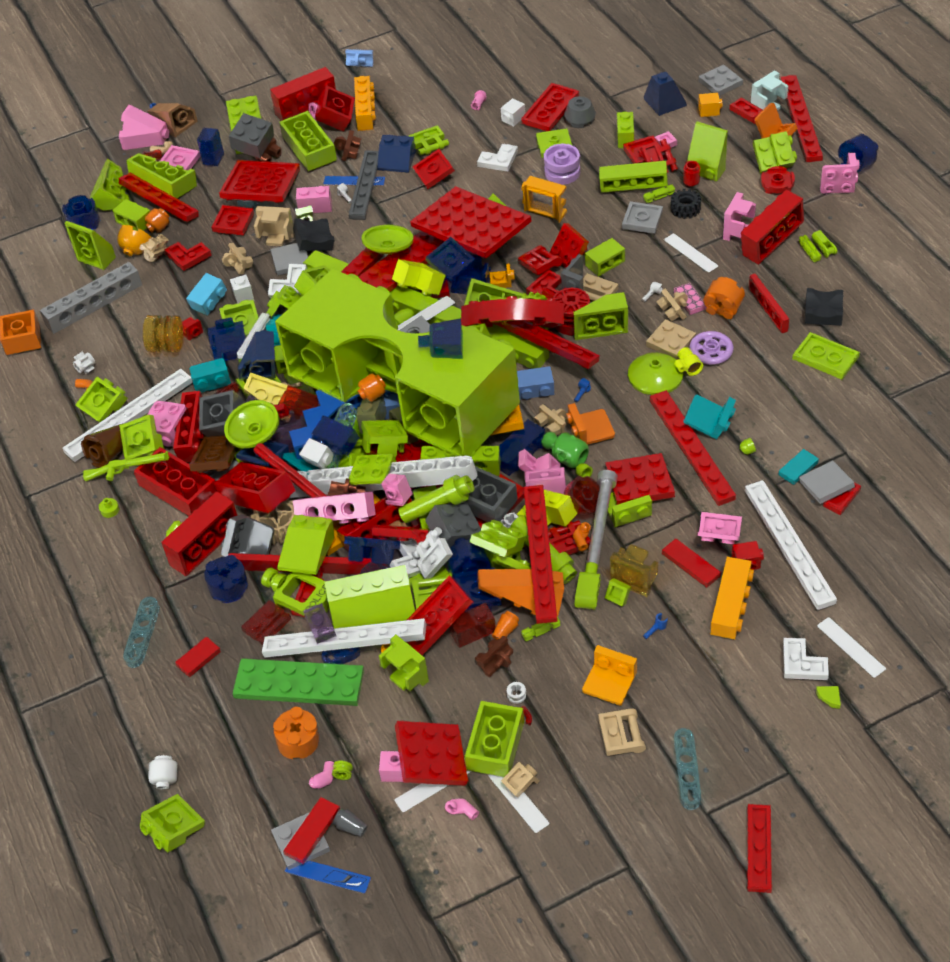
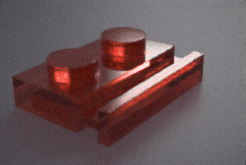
(298, 400)
(266, 622)

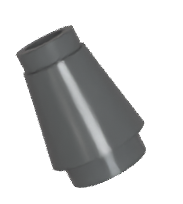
(350, 823)

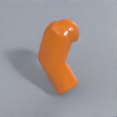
(83, 383)

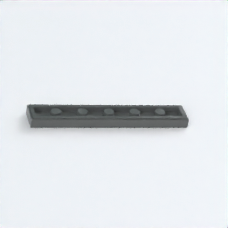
(364, 186)

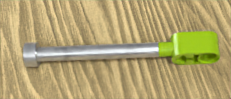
(589, 581)

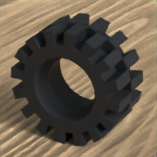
(685, 210)

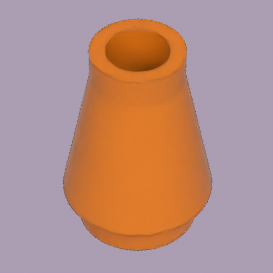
(505, 625)

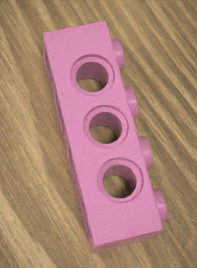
(362, 502)

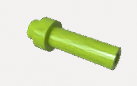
(454, 491)
(560, 561)

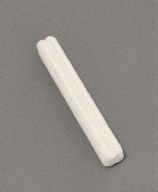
(258, 326)

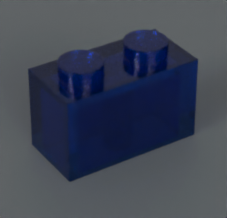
(210, 146)
(335, 435)

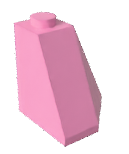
(141, 129)

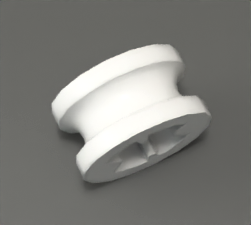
(516, 699)

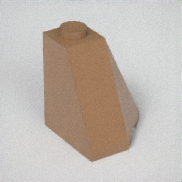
(177, 116)

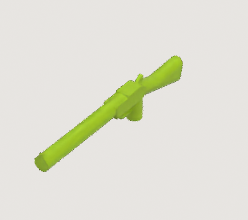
(120, 465)

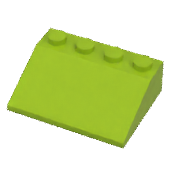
(370, 598)

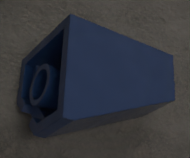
(663, 94)
(259, 356)

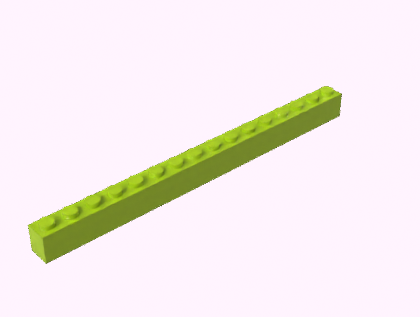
(405, 298)

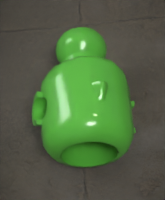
(566, 448)

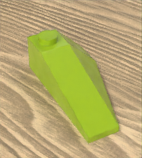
(107, 190)
(484, 291)

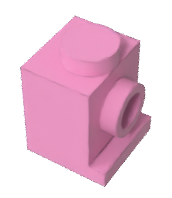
(396, 489)

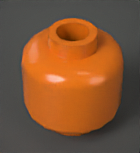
(156, 220)
(371, 387)

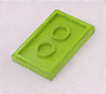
(826, 355)

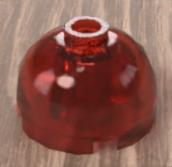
(584, 494)

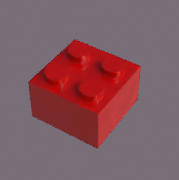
(334, 108)

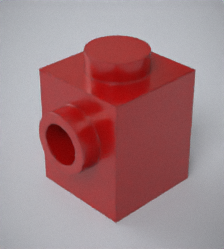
(750, 552)

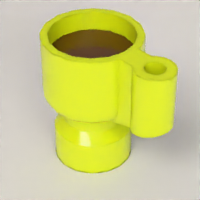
(688, 362)

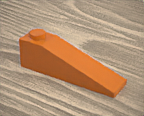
(517, 586)

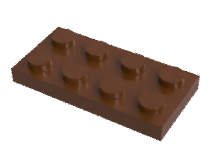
(212, 454)

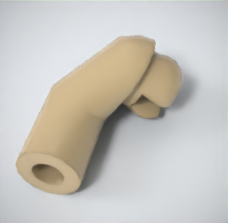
(164, 149)

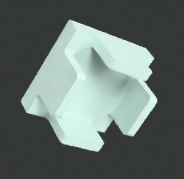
(767, 90)

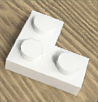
(500, 161)
(293, 274)
(407, 549)
(799, 665)

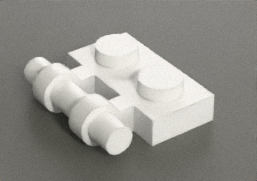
(434, 557)

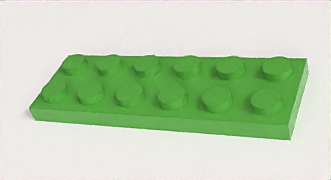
(298, 682)

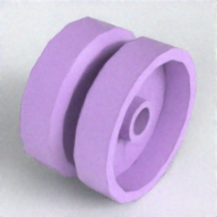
(562, 164)

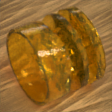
(163, 333)

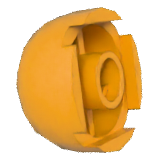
(131, 240)

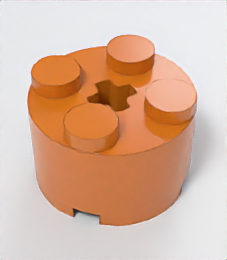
(723, 297)
(296, 733)

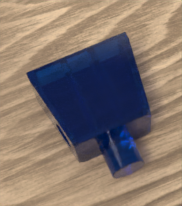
(444, 339)

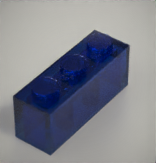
(528, 438)

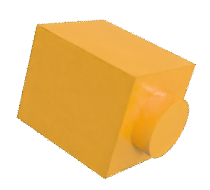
(709, 104)

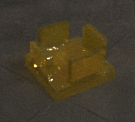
(629, 569)

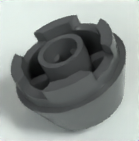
(579, 112)

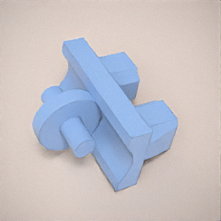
(359, 57)

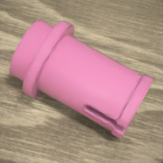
(480, 97)

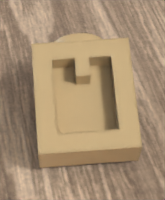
(520, 778)

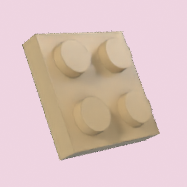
(670, 338)

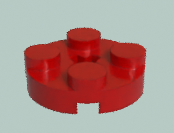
(785, 181)

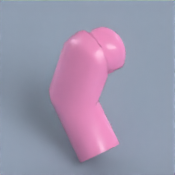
(324, 778)
(461, 806)

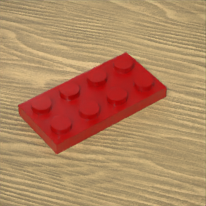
(549, 107)
(440, 612)

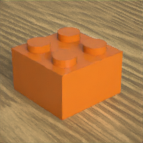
(20, 332)

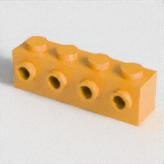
(364, 103)
(731, 597)

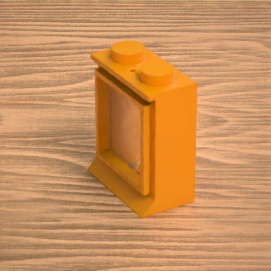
(544, 197)

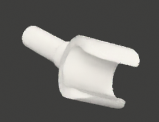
(342, 189)
(655, 288)

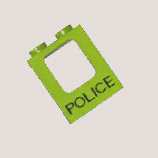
(319, 595)

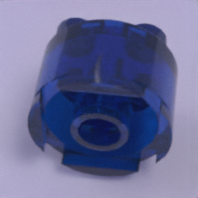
(863, 148)
(81, 211)
(467, 557)
(226, 579)

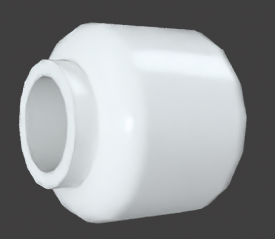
(162, 772)

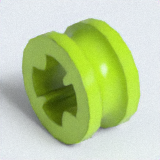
(342, 770)

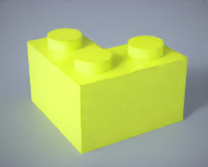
(418, 277)
(558, 508)

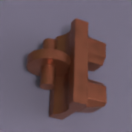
(349, 146)
(272, 149)
(338, 488)
(497, 655)

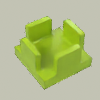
(386, 433)
(409, 664)

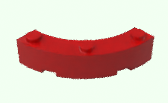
(513, 312)

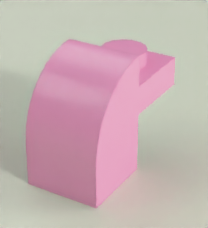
(530, 463)

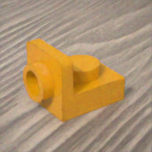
(502, 278)

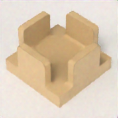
(274, 223)

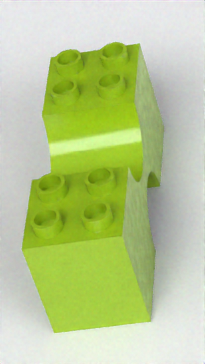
(350, 331)

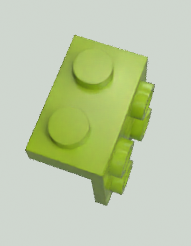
(285, 297)
(371, 469)
(630, 510)

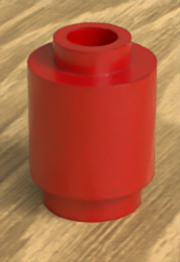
(691, 173)

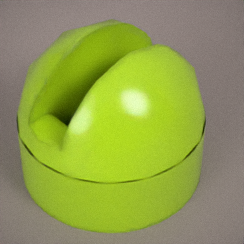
(747, 446)
(584, 470)

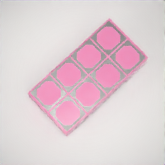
(694, 302)

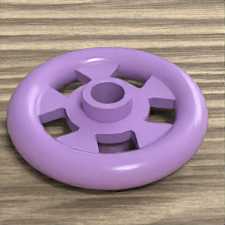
(712, 347)

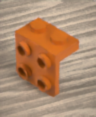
(769, 122)
(589, 426)

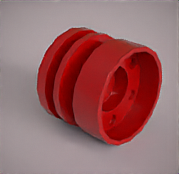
(573, 300)

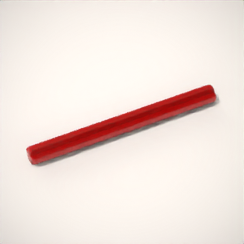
(295, 477)

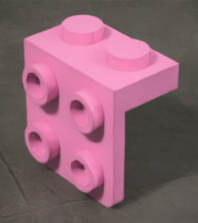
(840, 177)
(166, 419)
(720, 526)

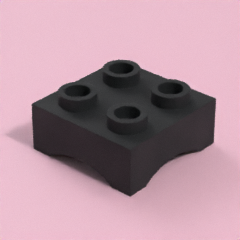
(313, 235)
(824, 307)

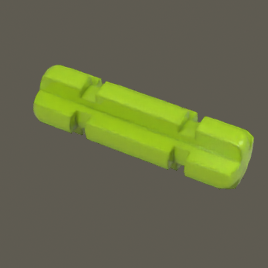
(659, 193)
(810, 249)
(538, 629)

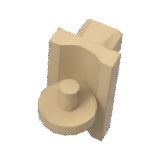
(154, 247)
(237, 259)
(679, 300)
(553, 419)

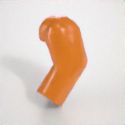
(580, 535)

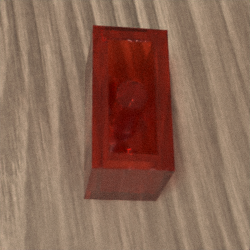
(473, 625)

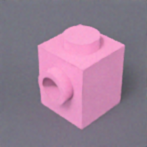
(390, 767)

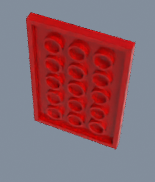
(471, 221)

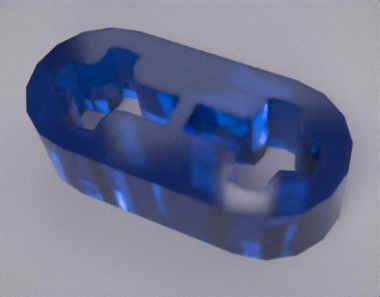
(340, 656)

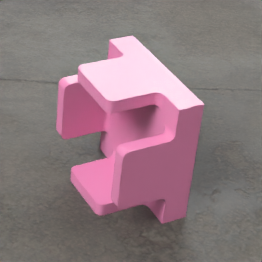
(733, 216)

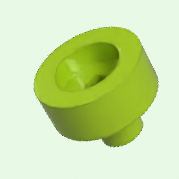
(109, 507)

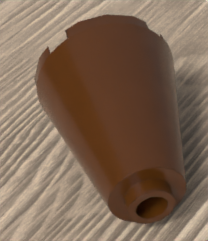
(102, 446)

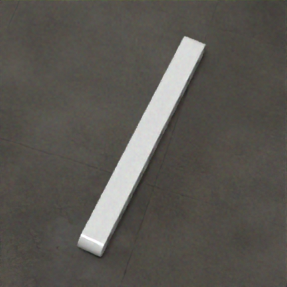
(417, 473)

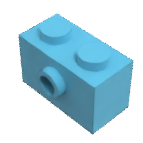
(206, 294)

